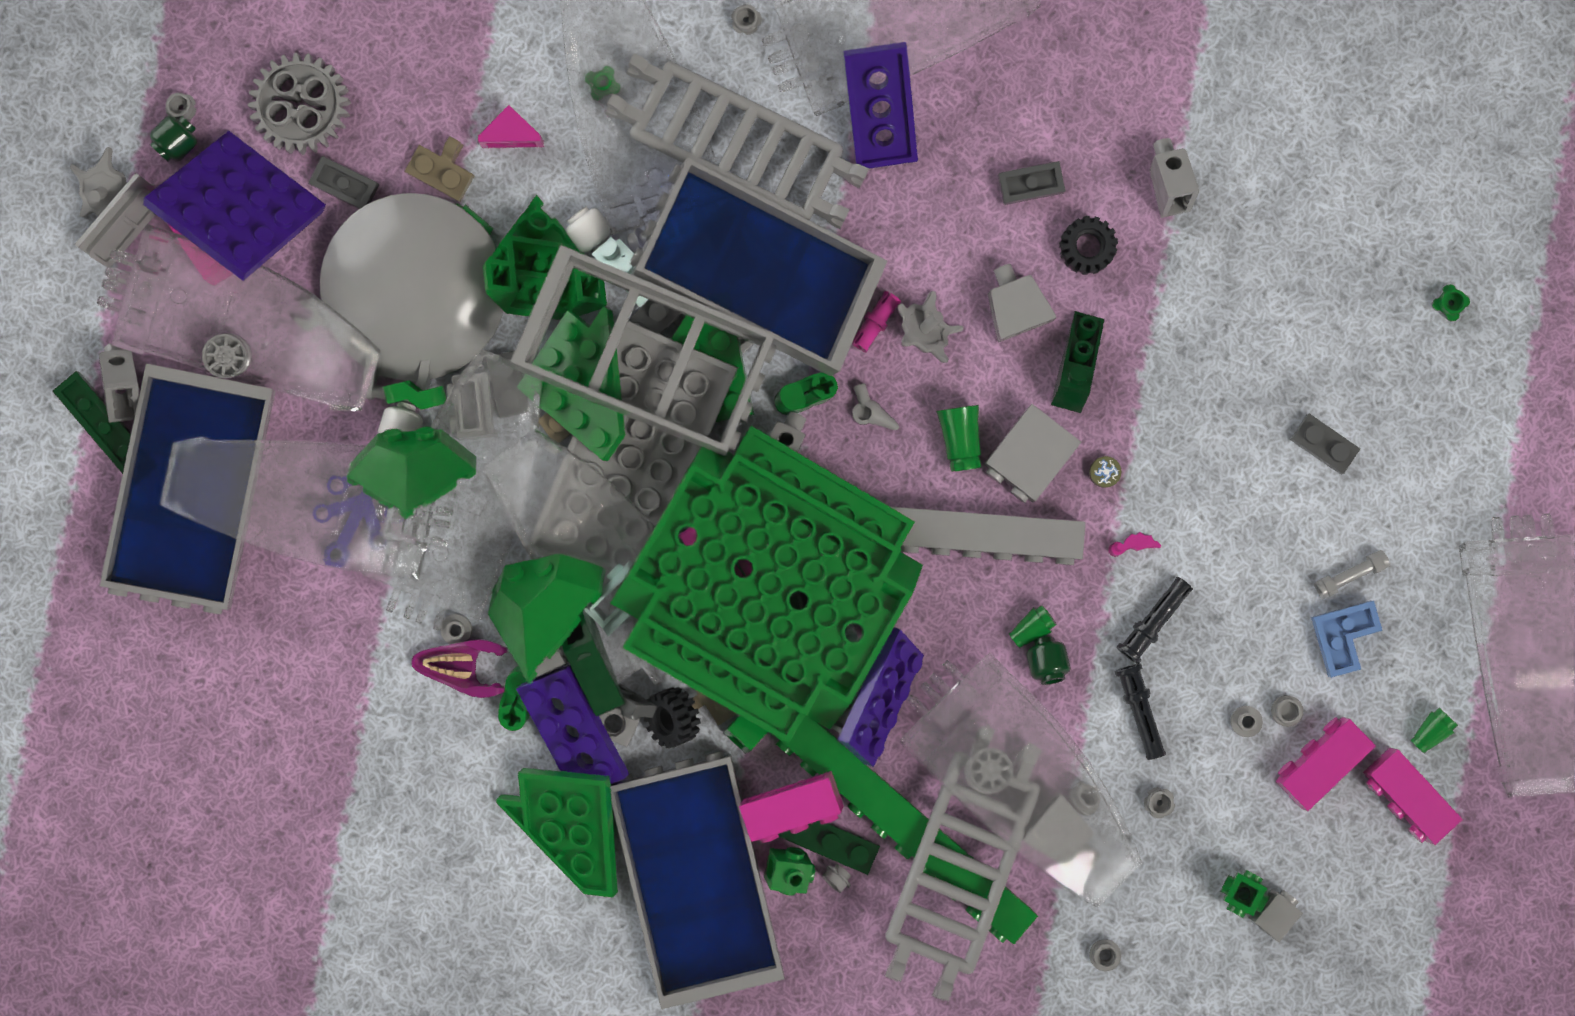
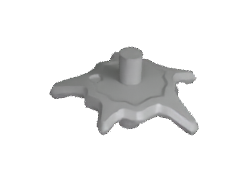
(99, 184)
(926, 328)

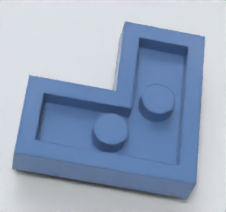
(1336, 635)

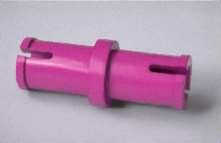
(875, 321)

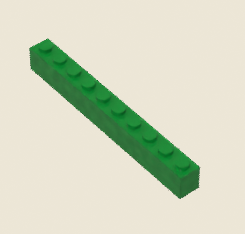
(901, 821)

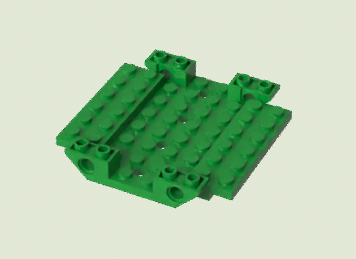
(741, 634)

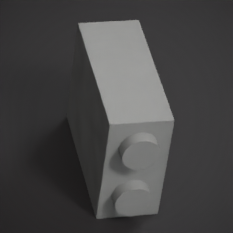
(1031, 454)

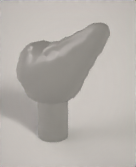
(869, 411)

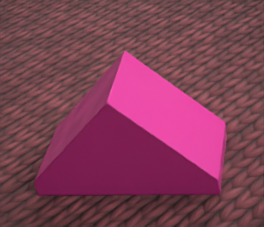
(509, 131)

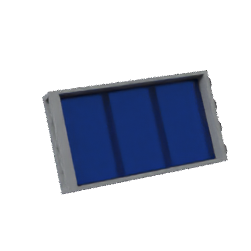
(759, 265)
(150, 545)
(695, 881)

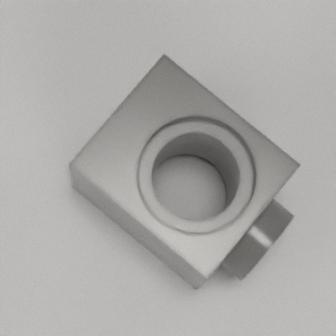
(627, 731)
(1277, 915)

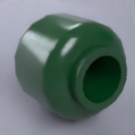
(173, 138)
(1048, 661)

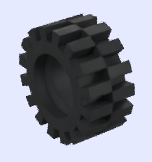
(1093, 227)
(673, 718)

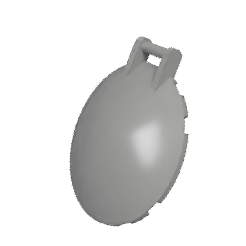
(413, 285)

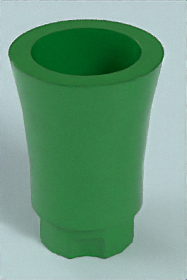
(961, 436)

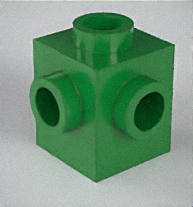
(789, 871)
(1256, 900)

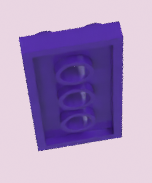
(895, 90)
(881, 698)
(578, 713)

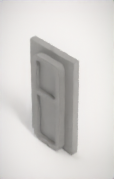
(118, 222)

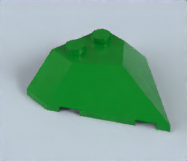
(523, 261)
(411, 467)
(540, 605)

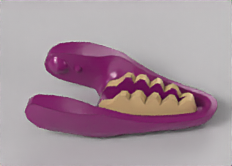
(456, 666)

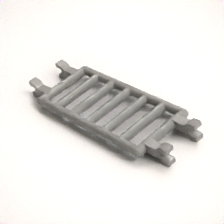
(641, 69)
(988, 906)

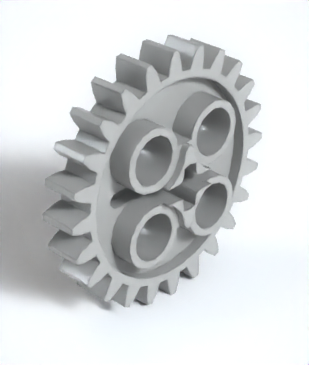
(292, 129)

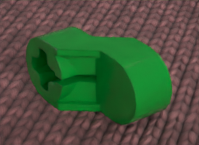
(409, 391)
(792, 398)
(512, 711)

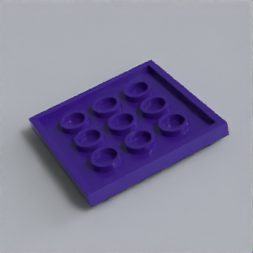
(234, 205)

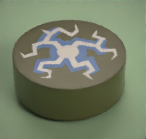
(1105, 472)

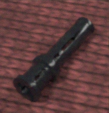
(1147, 630)
(1134, 695)

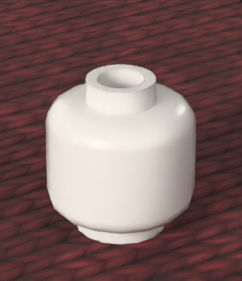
(588, 229)
(400, 417)

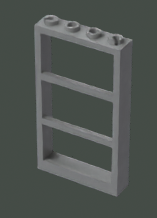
(546, 305)

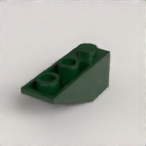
(1078, 363)
(592, 666)

